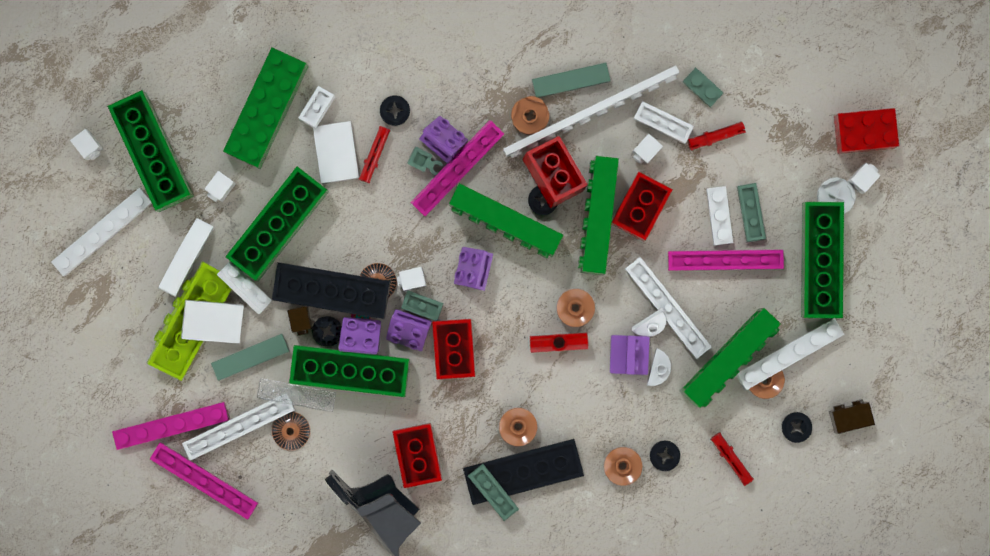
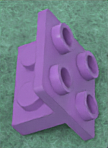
(443, 138)
(473, 268)
(408, 330)
(360, 335)
(629, 354)

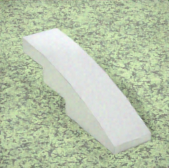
(186, 257)

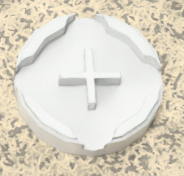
(837, 191)

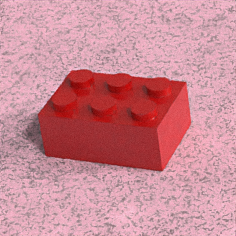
(866, 131)
(554, 172)
(641, 206)
(453, 349)
(417, 455)

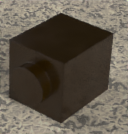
(300, 320)

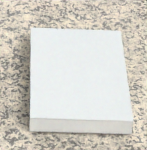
(336, 152)
(212, 321)

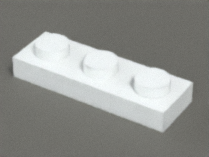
(663, 122)
(719, 215)
(244, 287)

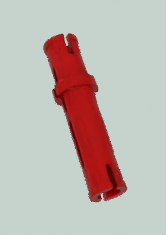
(383, 135)
(715, 136)
(727, 452)

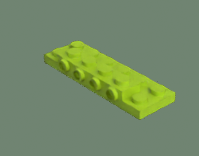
(172, 352)

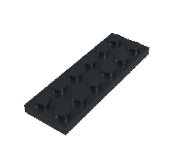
(331, 290)
(530, 469)

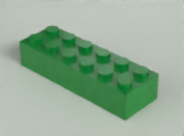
(266, 108)
(150, 151)
(599, 215)
(506, 220)
(277, 224)
(822, 260)
(730, 357)
(349, 371)

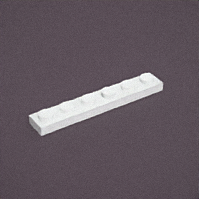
(101, 232)
(674, 314)
(789, 354)
(235, 428)

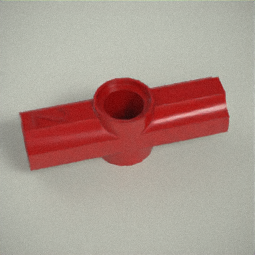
(545, 343)

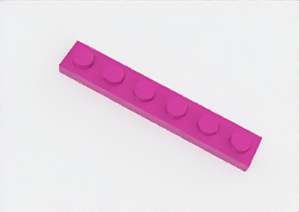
(457, 168)
(725, 260)
(170, 425)
(204, 480)

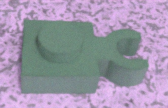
(421, 160)

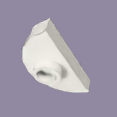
(651, 325)
(660, 368)

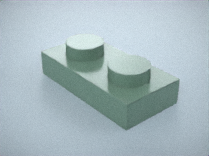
(702, 87)
(422, 305)

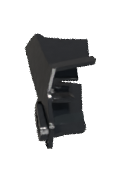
(382, 508)

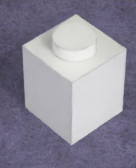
(87, 145)
(646, 150)
(864, 177)
(219, 187)
(411, 279)

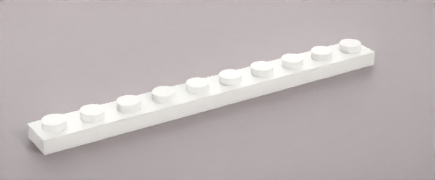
(584, 116)

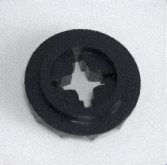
(388, 104)
(535, 204)
(317, 333)
(806, 427)
(669, 463)

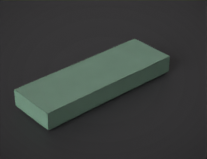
(751, 212)
(493, 492)

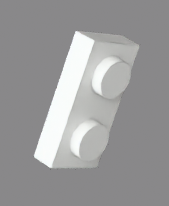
(316, 107)

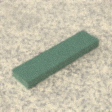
(571, 80)
(250, 357)

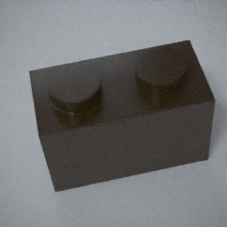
(851, 417)

